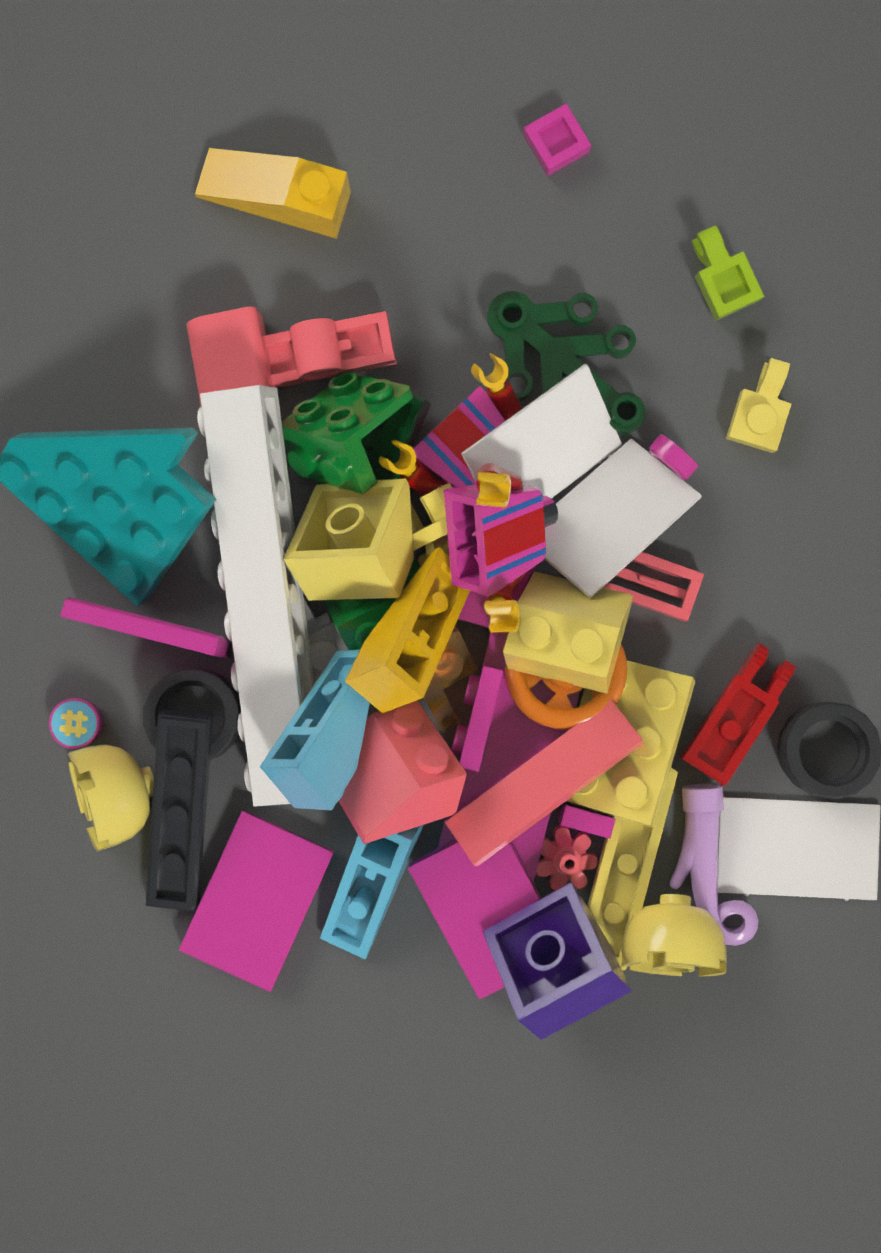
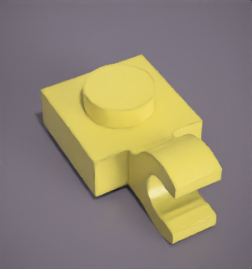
(760, 414)

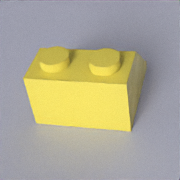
(353, 542)
(567, 632)

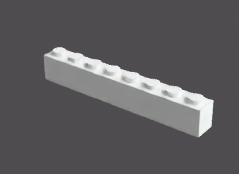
(263, 598)

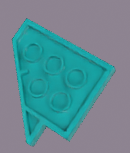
(112, 497)

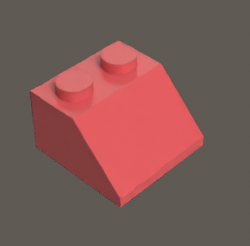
(402, 775)

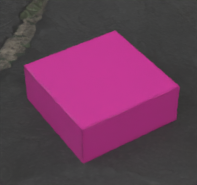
(556, 139)
(586, 820)

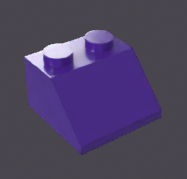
(555, 962)

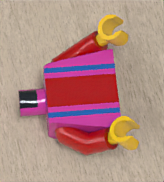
(439, 456)
(496, 538)

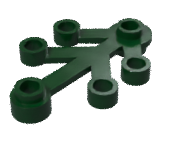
(560, 354)

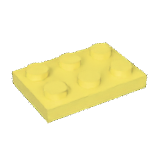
(656, 708)

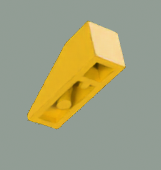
(277, 188)
(410, 638)

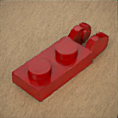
(736, 718)

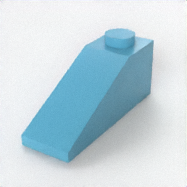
(321, 741)
(368, 890)

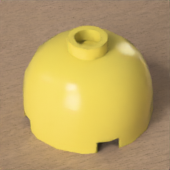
(111, 793)
(674, 939)

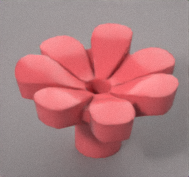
(560, 850)

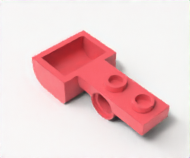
(236, 352)

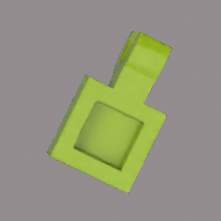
(727, 281)

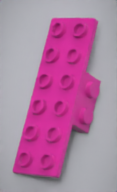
(499, 742)

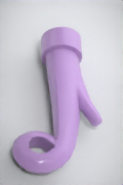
(700, 858)

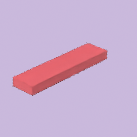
(543, 783)

